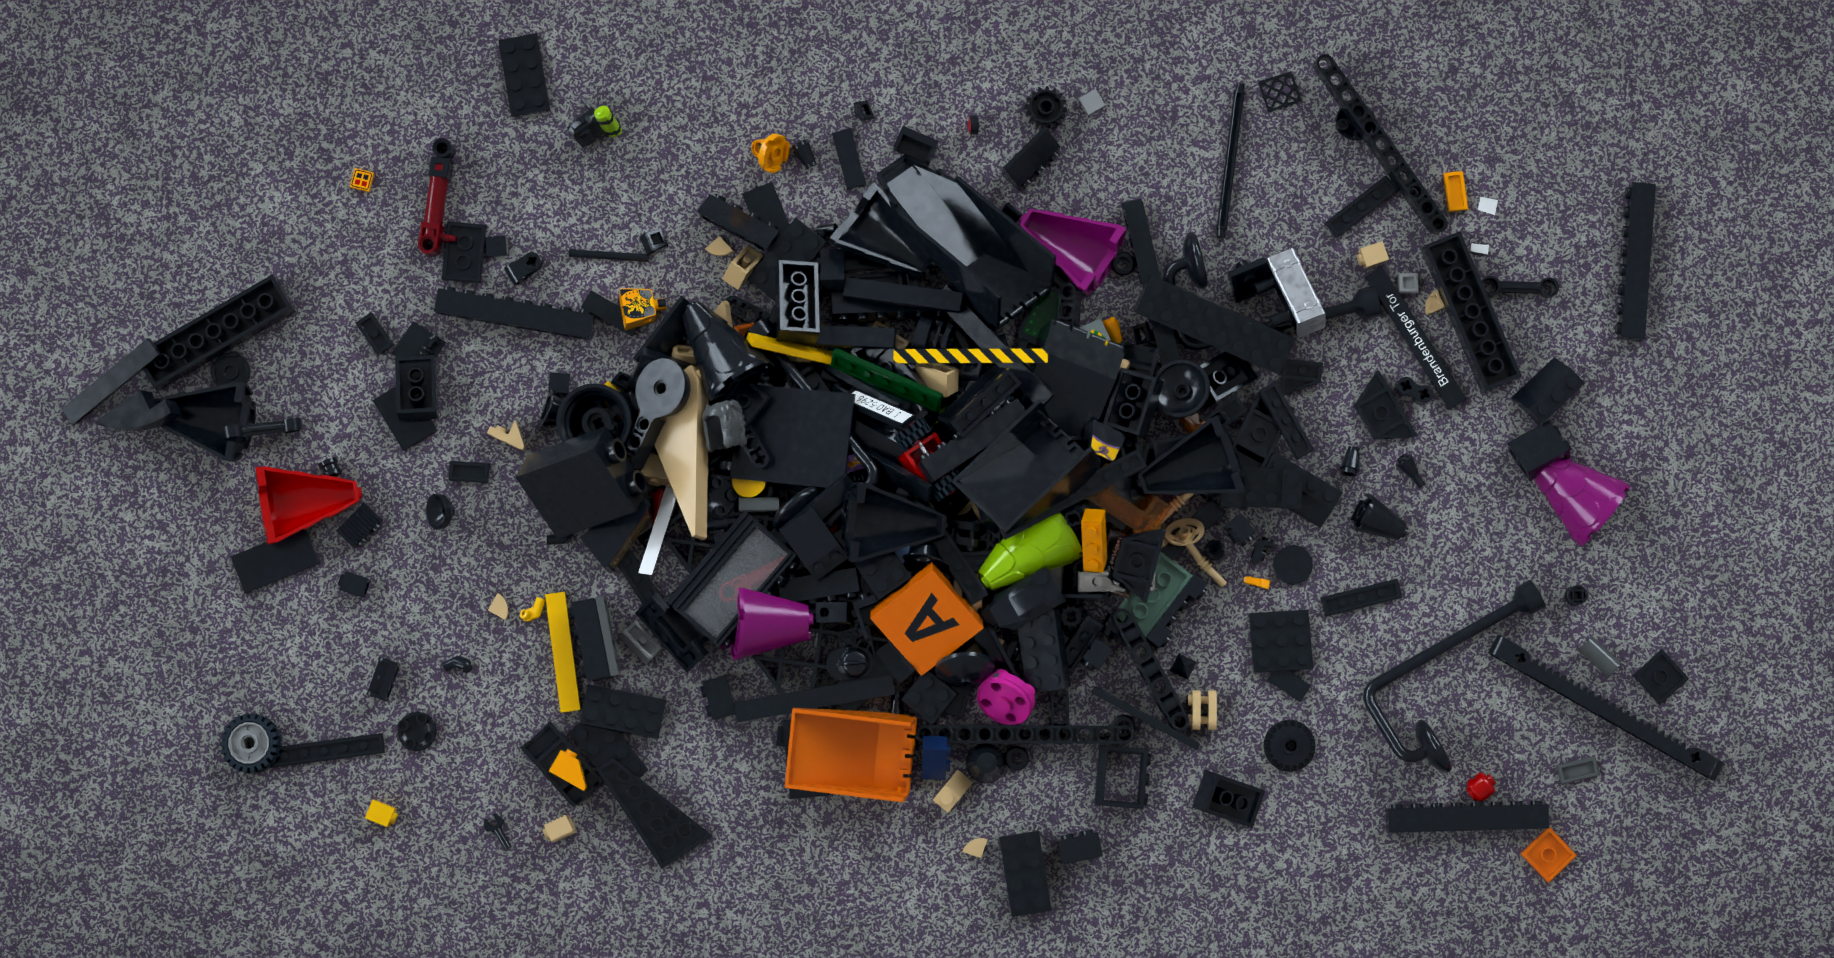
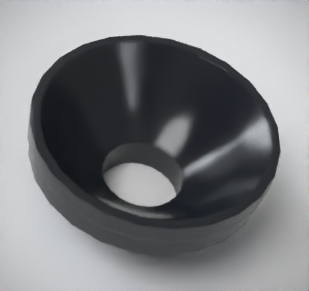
(439, 511)

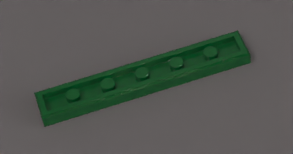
(886, 380)

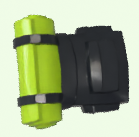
(594, 124)

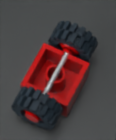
(910, 459)

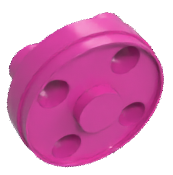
(1006, 698)

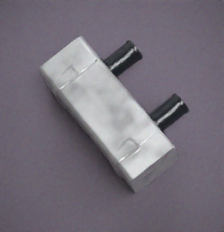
(1295, 294)

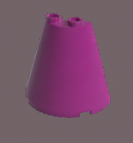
(768, 623)

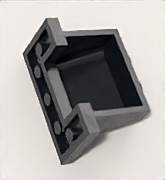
(673, 631)

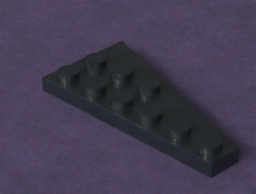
(659, 822)

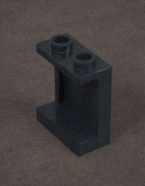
(1538, 449)

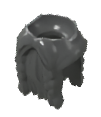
(724, 425)

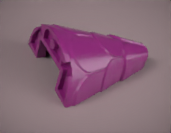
(1080, 244)
(1580, 496)

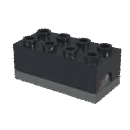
(595, 639)

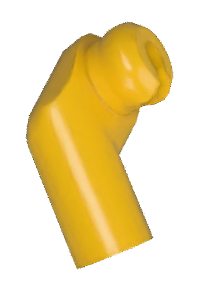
(533, 612)

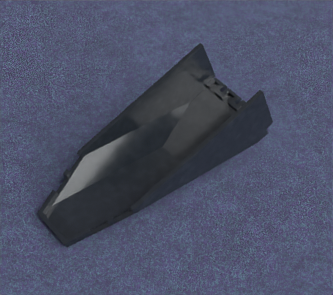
(970, 240)

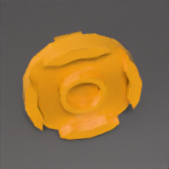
(772, 152)

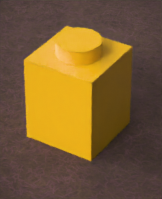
(382, 813)

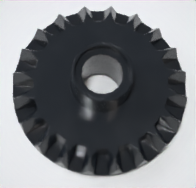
(1278, 754)

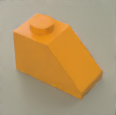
(569, 769)

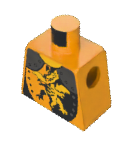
(639, 307)

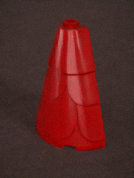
(300, 500)

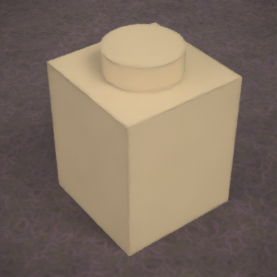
(1372, 255)

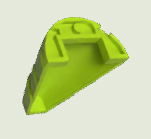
(1041, 545)

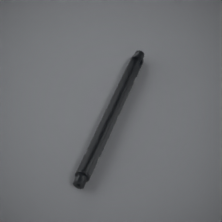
(1230, 160)

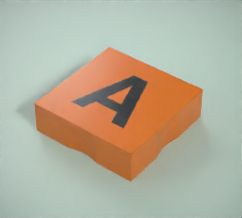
(926, 619)

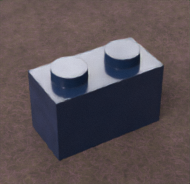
(935, 757)

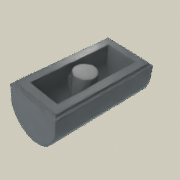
(759, 505)
(1599, 656)

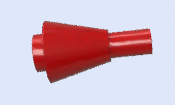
(657, 497)

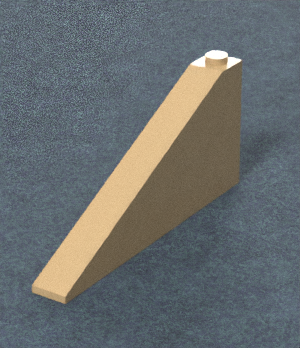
(685, 456)

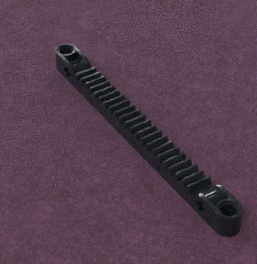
(1705, 765)

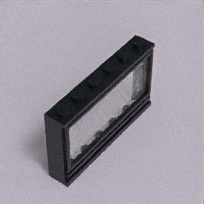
(742, 558)

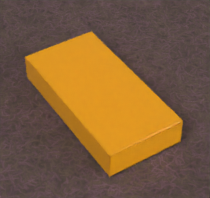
(1455, 191)

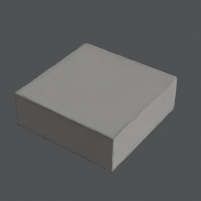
(1092, 102)
(1408, 283)

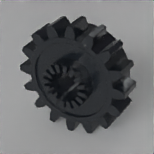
(1045, 97)

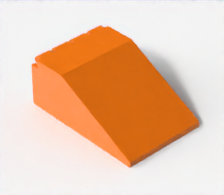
(851, 753)

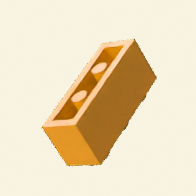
(1094, 540)

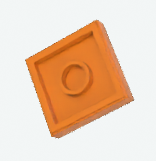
(1548, 854)

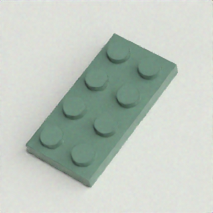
(1169, 581)

